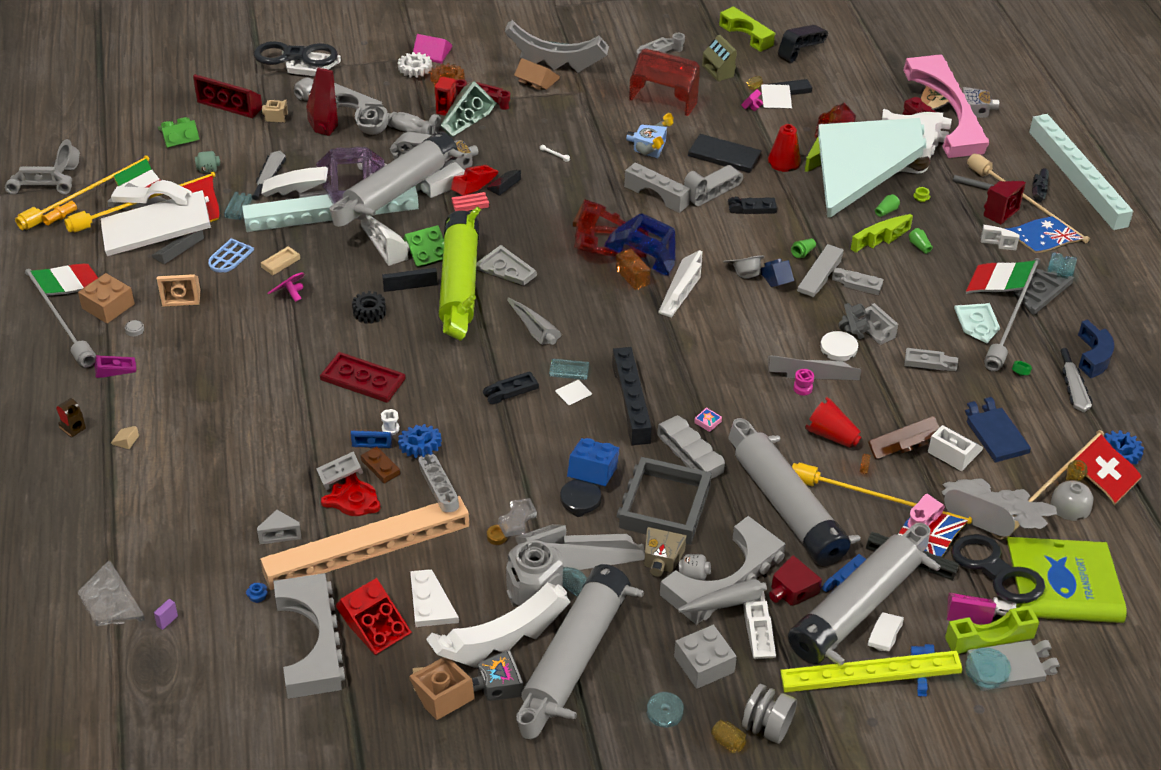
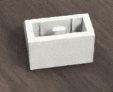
(953, 448)

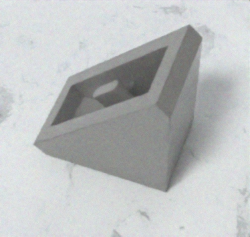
(278, 528)

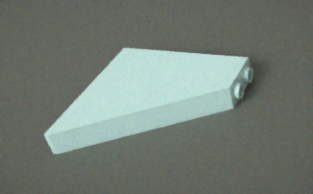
(865, 155)

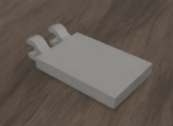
(1025, 662)

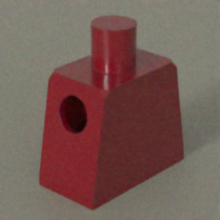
(794, 583)

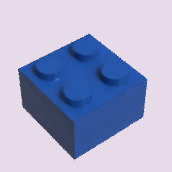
(593, 461)

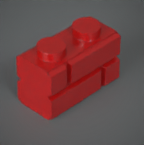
(444, 94)

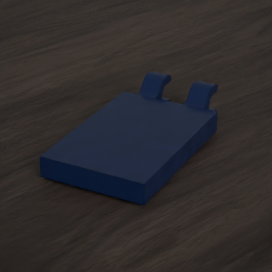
(996, 431)

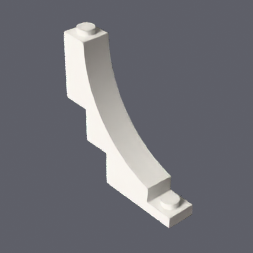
(529, 619)

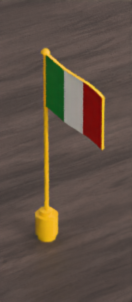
(138, 174)

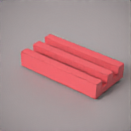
(470, 202)

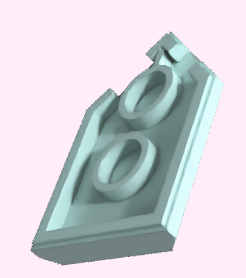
(978, 321)

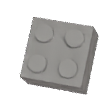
(705, 656)

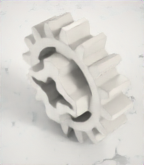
(414, 64)

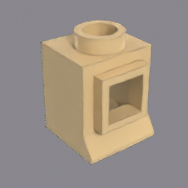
(275, 110)

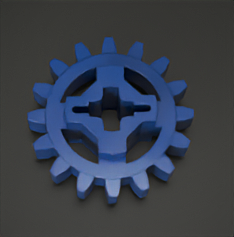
(419, 440)
(1126, 446)

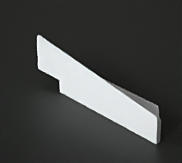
(683, 282)

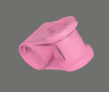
(925, 511)

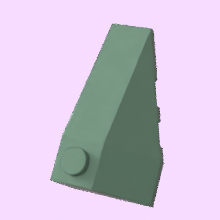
(467, 109)

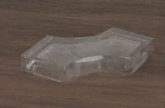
(514, 521)

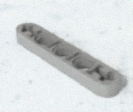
(439, 483)

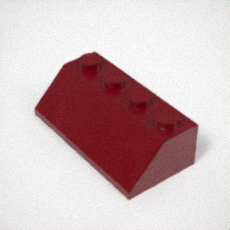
(227, 96)

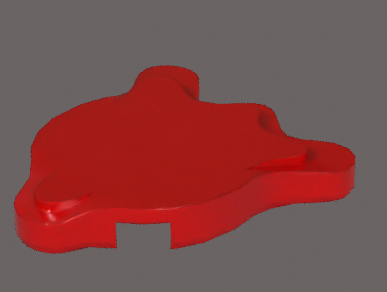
(353, 497)

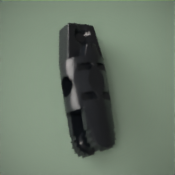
(1040, 185)

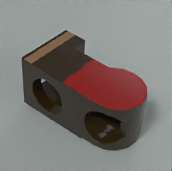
(69, 414)

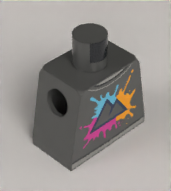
(499, 677)

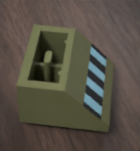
(720, 59)

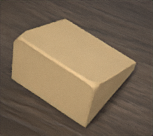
(126, 437)

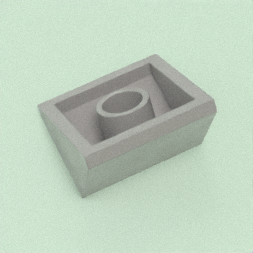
(549, 534)

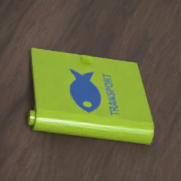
(1076, 577)

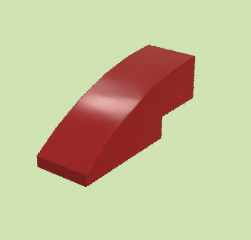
(473, 179)

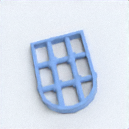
(228, 262)

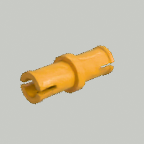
(59, 212)

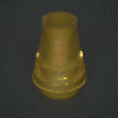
(1076, 471)

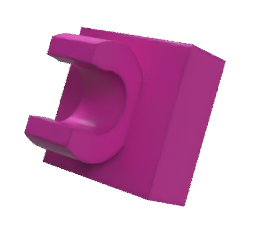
(753, 101)

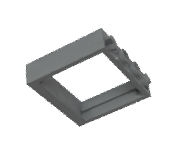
(673, 472)

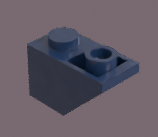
(777, 272)

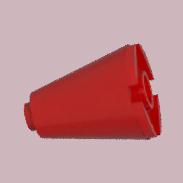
(785, 150)
(833, 424)

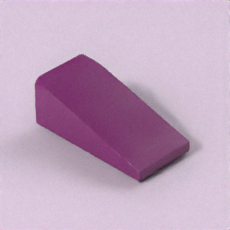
(114, 365)

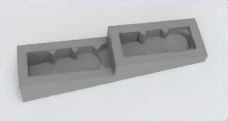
(821, 269)

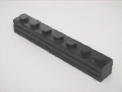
(947, 568)

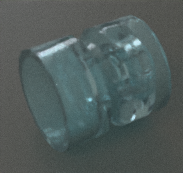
(1062, 265)

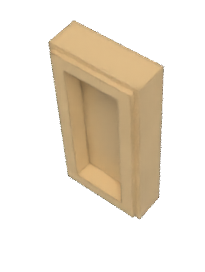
(280, 260)

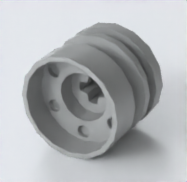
(773, 715)

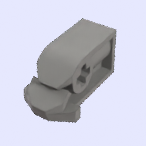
(407, 142)

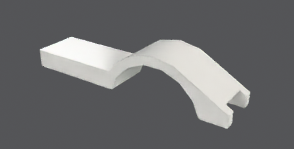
(142, 194)

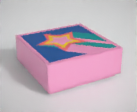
(708, 419)

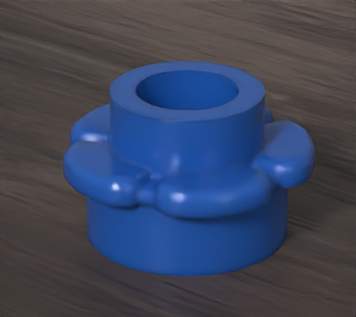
(257, 592)

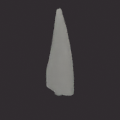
(539, 327)
(727, 597)

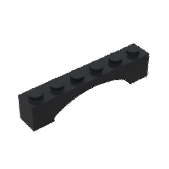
(636, 411)

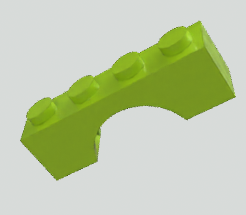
(736, 20)
(1014, 626)

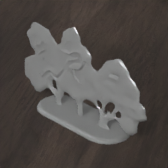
(994, 509)

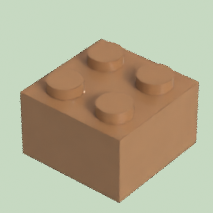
(106, 298)

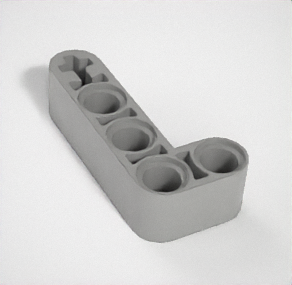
(713, 185)

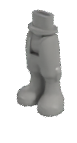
(411, 123)

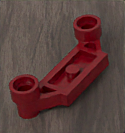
(499, 95)

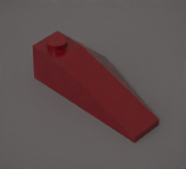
(322, 103)

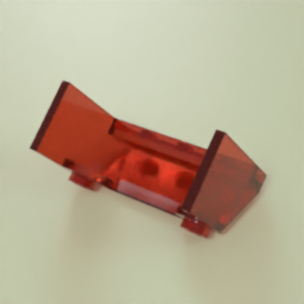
(667, 71)

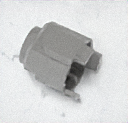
(535, 566)

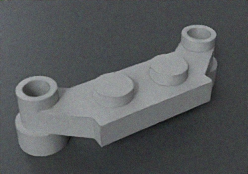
(665, 44)
(39, 176)

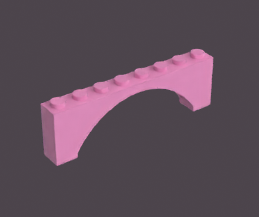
(935, 73)

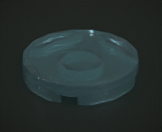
(988, 667)

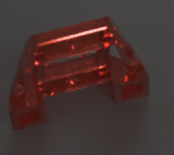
(586, 227)

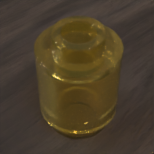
(729, 736)

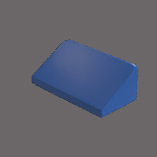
(371, 439)

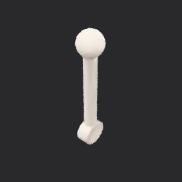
(566, 158)

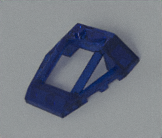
(651, 246)

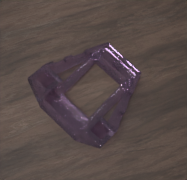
(370, 162)

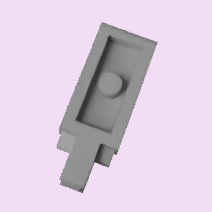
(858, 281)
(930, 360)

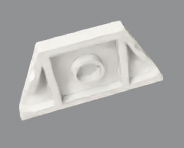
(299, 67)

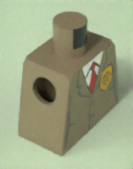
(663, 550)

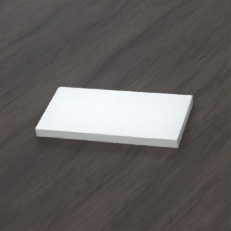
(154, 223)

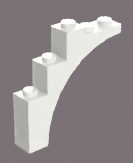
(439, 181)

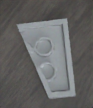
(506, 266)

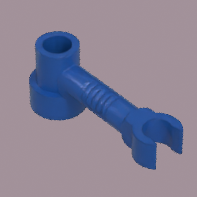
(922, 682)

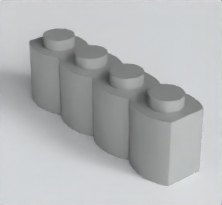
(689, 446)

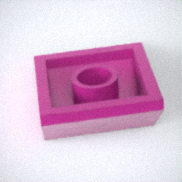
(433, 47)
(963, 606)

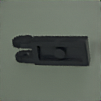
(752, 205)
(510, 387)

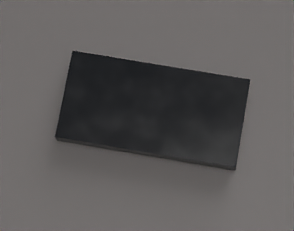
(724, 153)

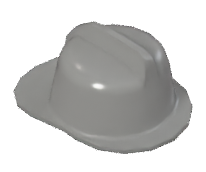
(66, 157)
(747, 267)

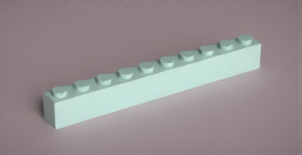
(1081, 172)
(310, 210)

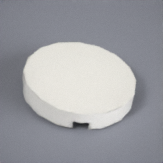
(839, 345)

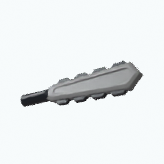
(270, 169)
(1079, 393)

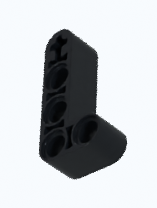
(800, 37)

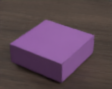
(165, 614)

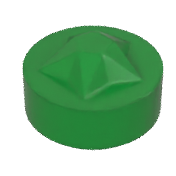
(1022, 368)

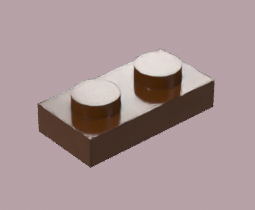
(380, 464)

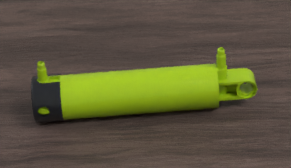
(459, 272)

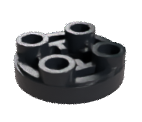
(580, 497)

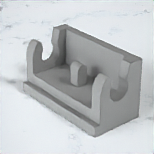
(882, 325)
(339, 469)

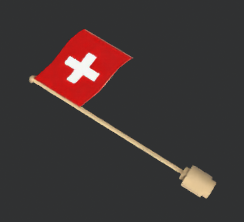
(1105, 469)

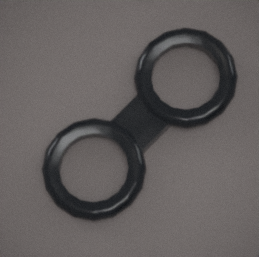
(295, 53)
(997, 569)

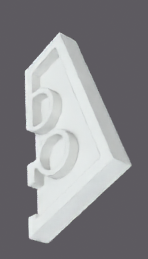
(430, 600)

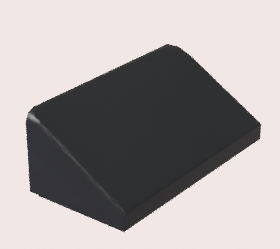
(505, 182)

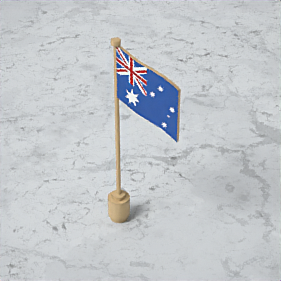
(1039, 234)

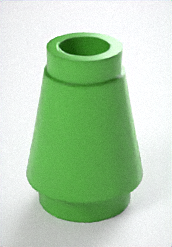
(888, 205)
(920, 240)
(802, 248)

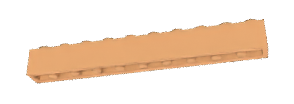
(364, 542)

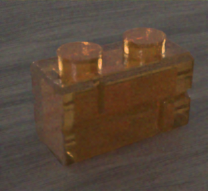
(633, 269)

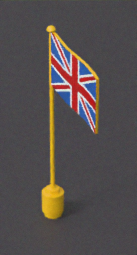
(941, 530)

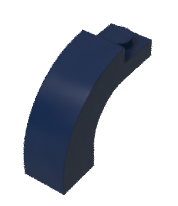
(1102, 344)

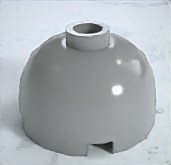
(372, 118)
(1072, 500)

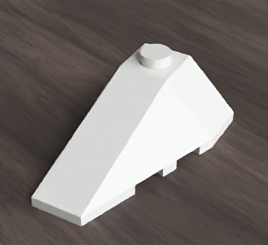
(386, 241)

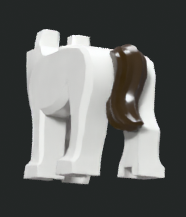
(933, 124)

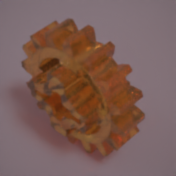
(448, 71)

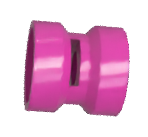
(803, 382)

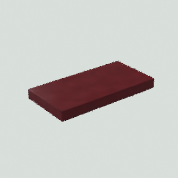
(363, 377)

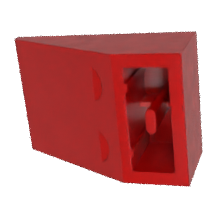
(373, 616)

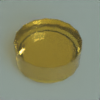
(755, 82)

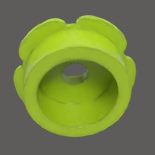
(922, 194)

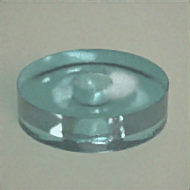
(668, 701)

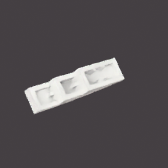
(295, 180)
(759, 628)

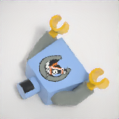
(651, 139)

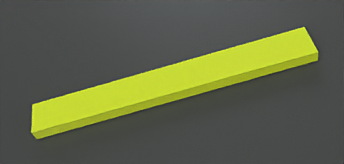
(871, 671)

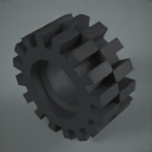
(365, 314)

